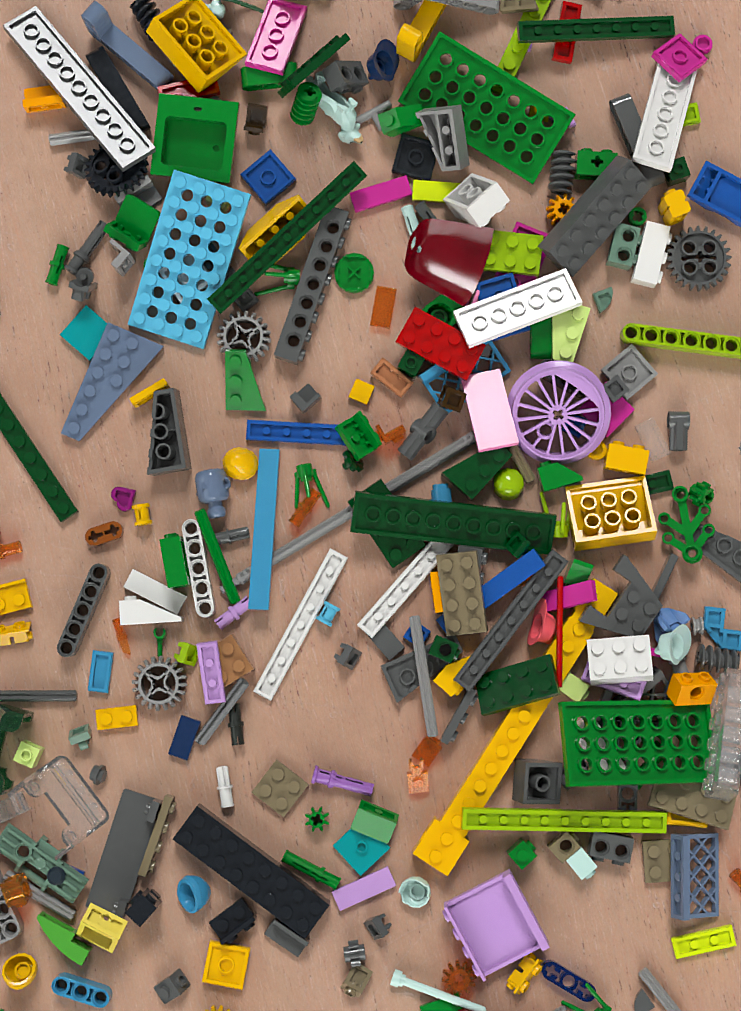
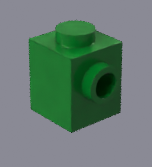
(522, 852)

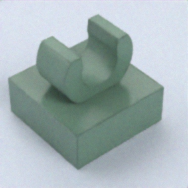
(80, 735)

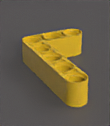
(414, 36)

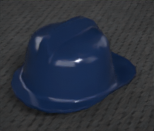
(383, 62)

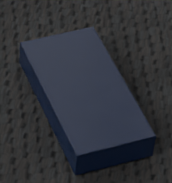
(184, 737)

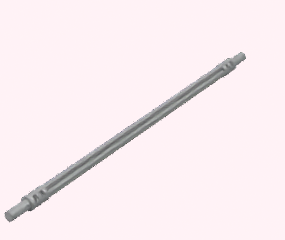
(346, 514)

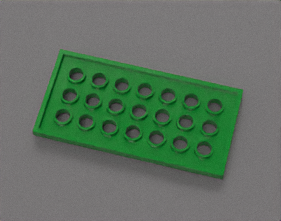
(511, 87)
(633, 775)

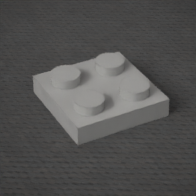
(632, 370)

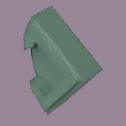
(603, 299)

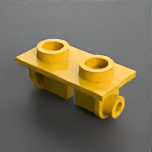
(18, 630)
(521, 980)

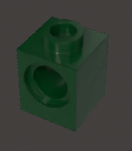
(679, 172)
(411, 364)
(437, 642)

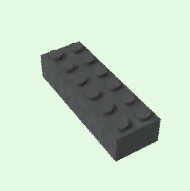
(595, 215)

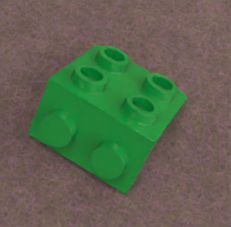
(133, 223)

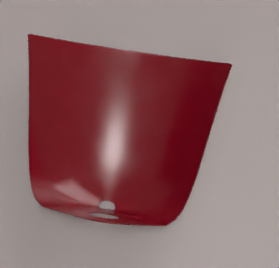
(450, 257)

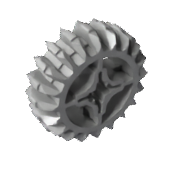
(235, 322)
(151, 677)

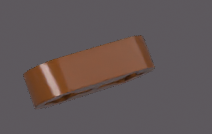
(106, 537)

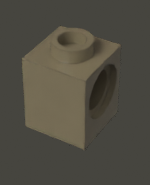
(561, 854)

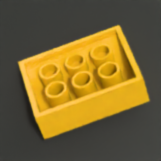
(195, 42)
(610, 513)

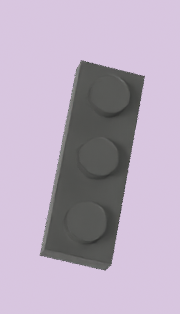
(459, 717)

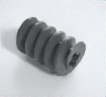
(560, 172)
(716, 658)

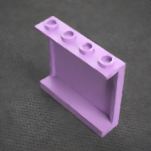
(494, 924)

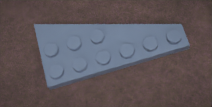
(112, 369)

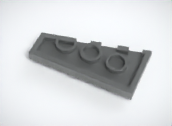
(722, 551)
(403, 674)

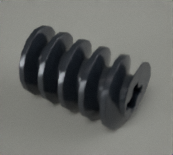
(144, 13)

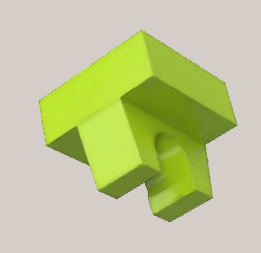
(188, 654)

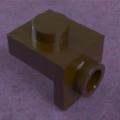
(256, 119)

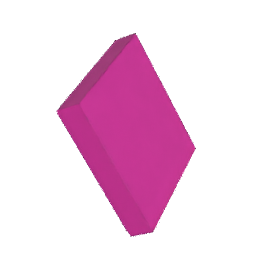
(679, 57)
(619, 412)

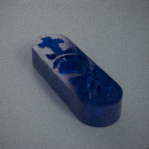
(552, 978)

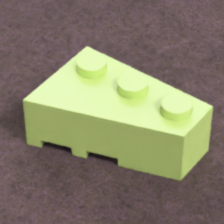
(567, 333)

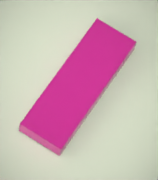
(380, 194)
(572, 595)

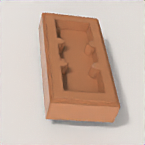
(392, 378)

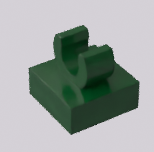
(518, 545)

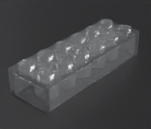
(725, 742)

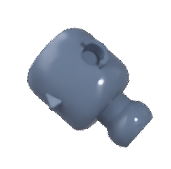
(212, 489)

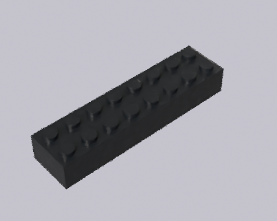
(252, 870)

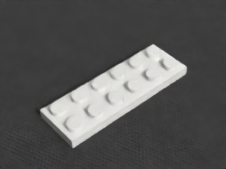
(663, 120)
(517, 308)

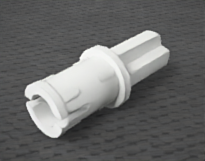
(224, 786)

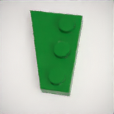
(240, 383)

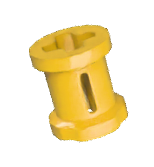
(142, 514)

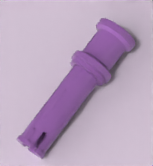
(332, 779)

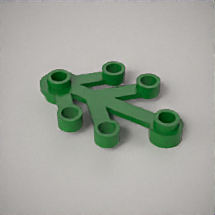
(687, 529)

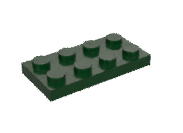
(312, 64)
(393, 548)
(517, 685)

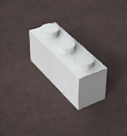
(651, 254)

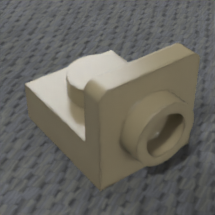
(356, 981)

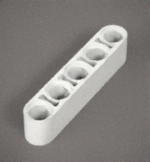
(204, 577)

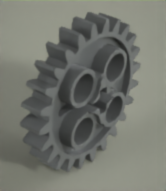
(700, 276)

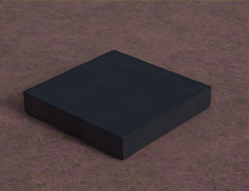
(414, 158)

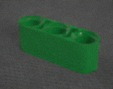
(256, 79)
(541, 339)

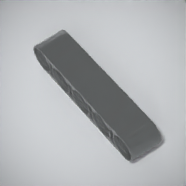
(629, 124)
(76, 617)

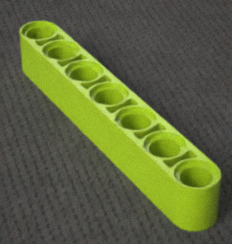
(680, 342)

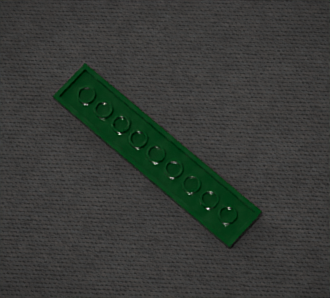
(449, 521)

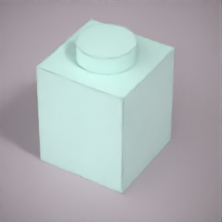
(582, 864)

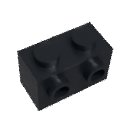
(143, 905)

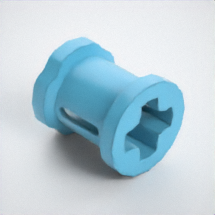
(327, 613)

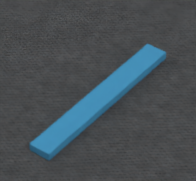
(264, 529)

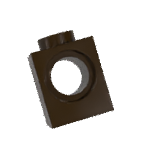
(452, 398)

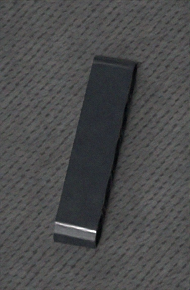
(115, 85)

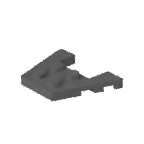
(632, 610)

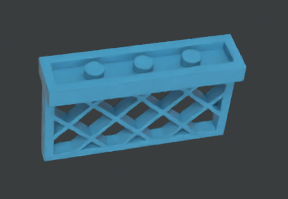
(435, 371)

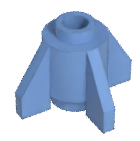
(668, 620)

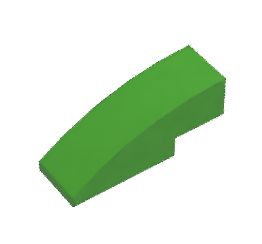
(64, 938)

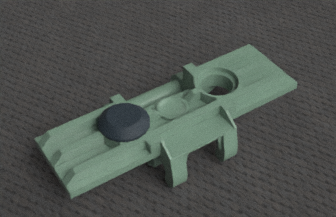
(60, 875)

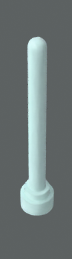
(400, 979)

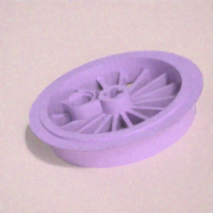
(585, 382)

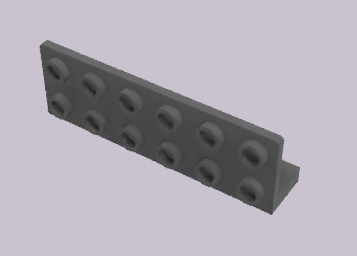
(124, 852)

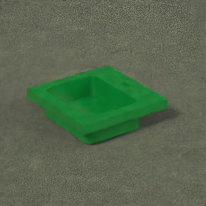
(195, 140)

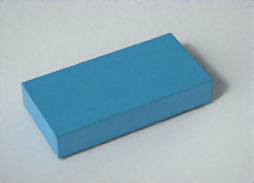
(100, 671)

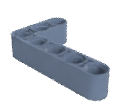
(102, 29)

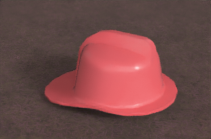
(543, 625)

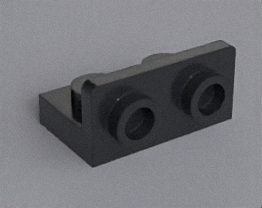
(233, 920)

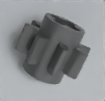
(354, 953)

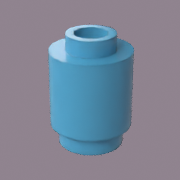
(441, 492)

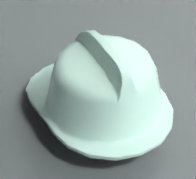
(674, 645)

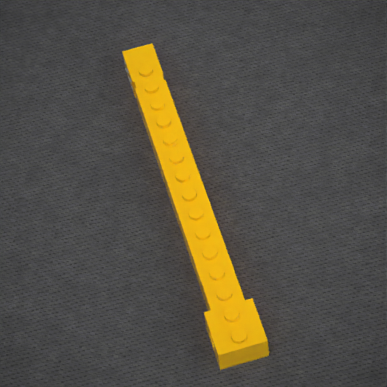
(444, 838)

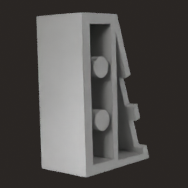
(447, 135)

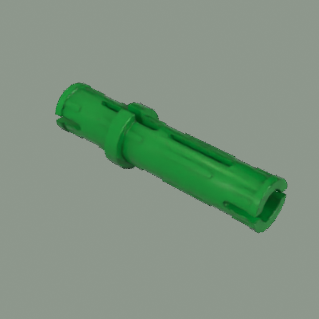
(311, 870)

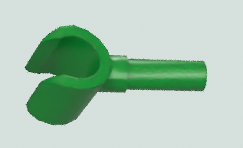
(160, 641)

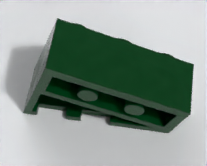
(476, 471)

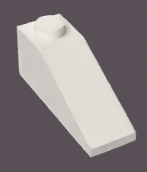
(141, 612)

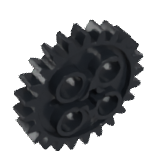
(106, 176)

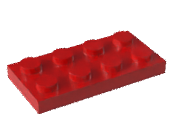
(439, 344)

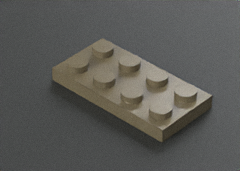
(461, 593)
(689, 802)

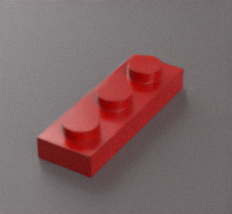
(564, 51)
(184, 88)

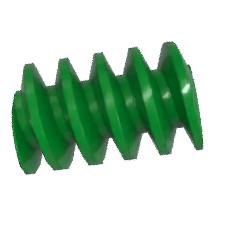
(305, 103)

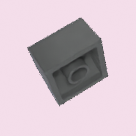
(537, 781)

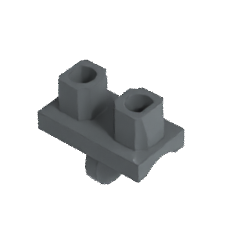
(83, 284)

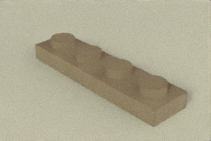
(161, 826)

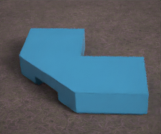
(714, 626)

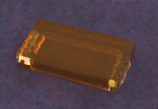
(383, 307)

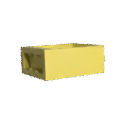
(99, 931)

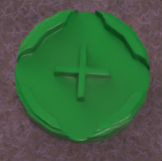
(354, 273)

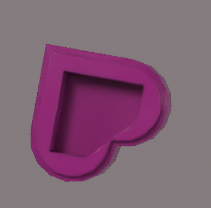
(123, 497)

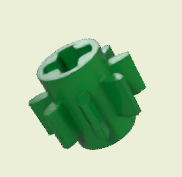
(701, 493)
(322, 817)

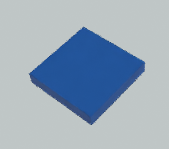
(268, 177)

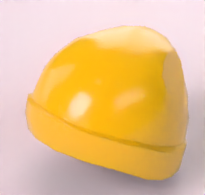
(240, 463)
(19, 971)

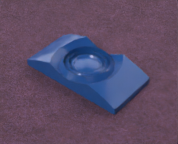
(718, 192)

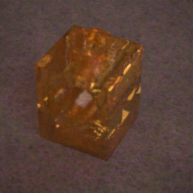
(16, 890)

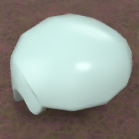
(415, 892)

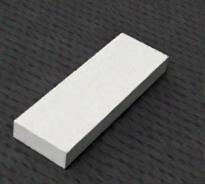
(155, 591)

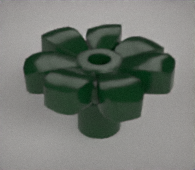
(350, 462)

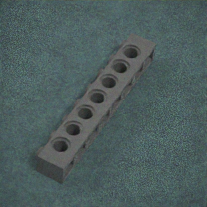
(283, 351)

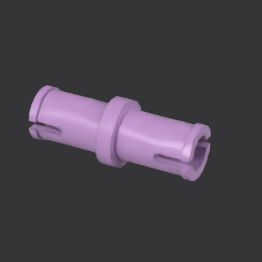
(233, 613)

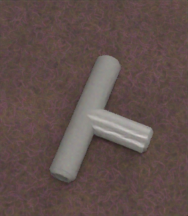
(373, 113)

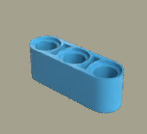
(92, 988)

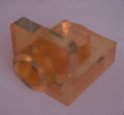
(427, 749)

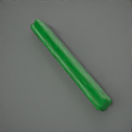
(217, 556)

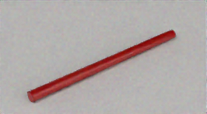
(559, 647)

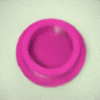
(703, 44)

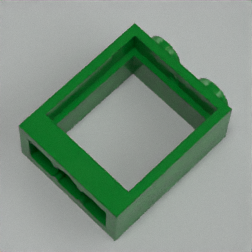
(175, 561)

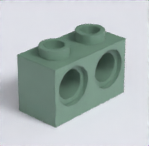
(619, 245)

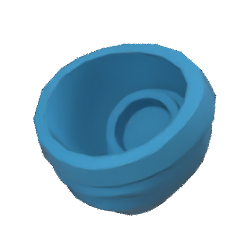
(193, 893)

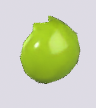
(508, 484)

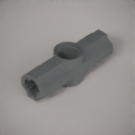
(423, 431)

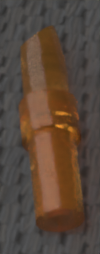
(121, 636)

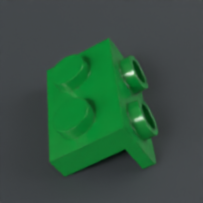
(358, 436)

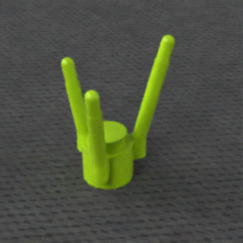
(562, 527)

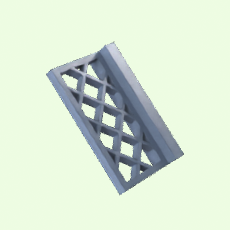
(682, 876)

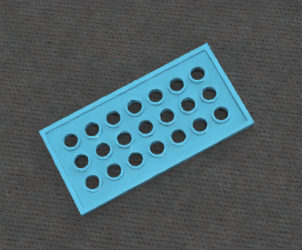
(162, 241)

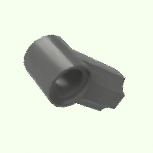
(678, 425)

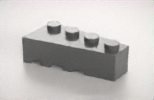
(168, 435)

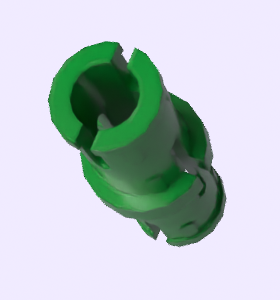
(57, 265)

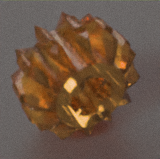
(450, 978)

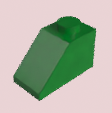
(400, 120)
(556, 476)
(577, 572)

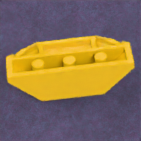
(270, 224)

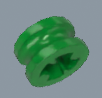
(637, 210)

